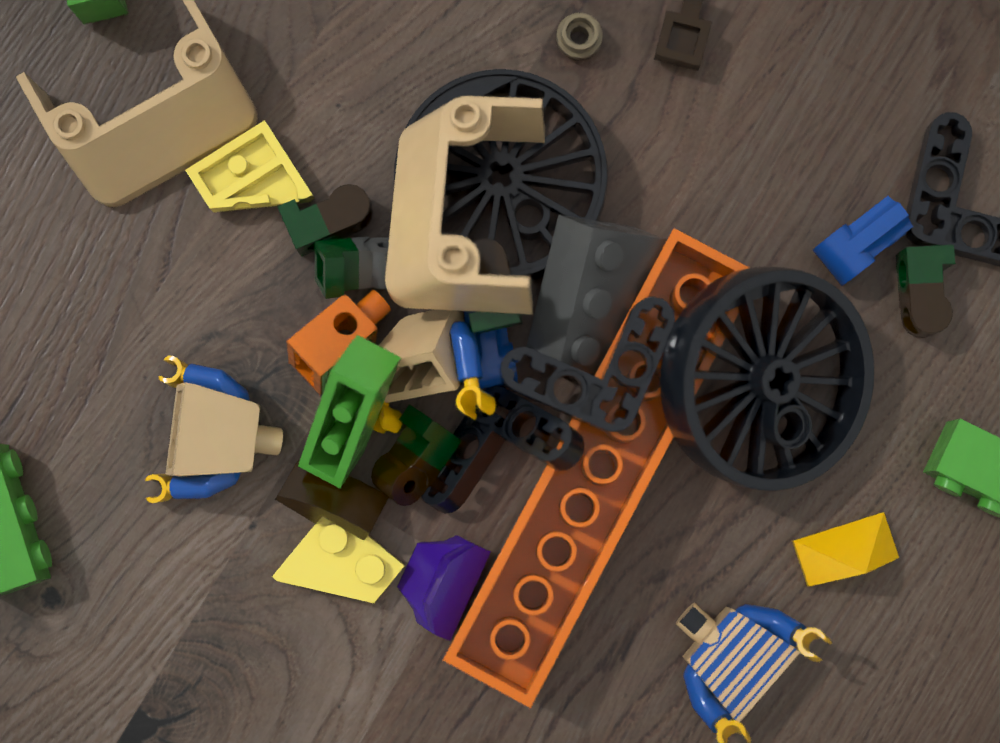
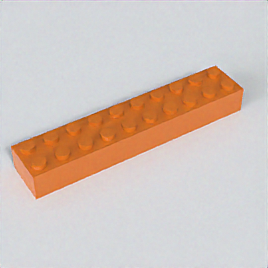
(581, 511)

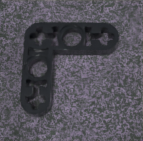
(948, 217)
(592, 388)
(492, 433)

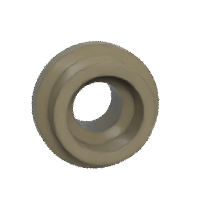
(579, 23)

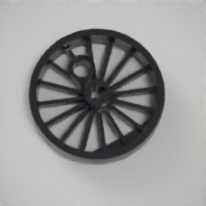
(518, 193)
(767, 377)

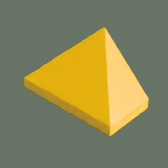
(846, 550)

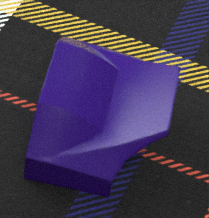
(441, 582)

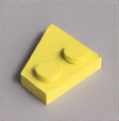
(249, 174)
(340, 564)

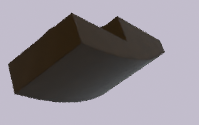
(351, 507)

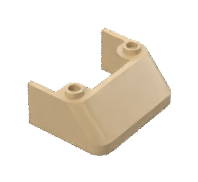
(157, 135)
(441, 269)

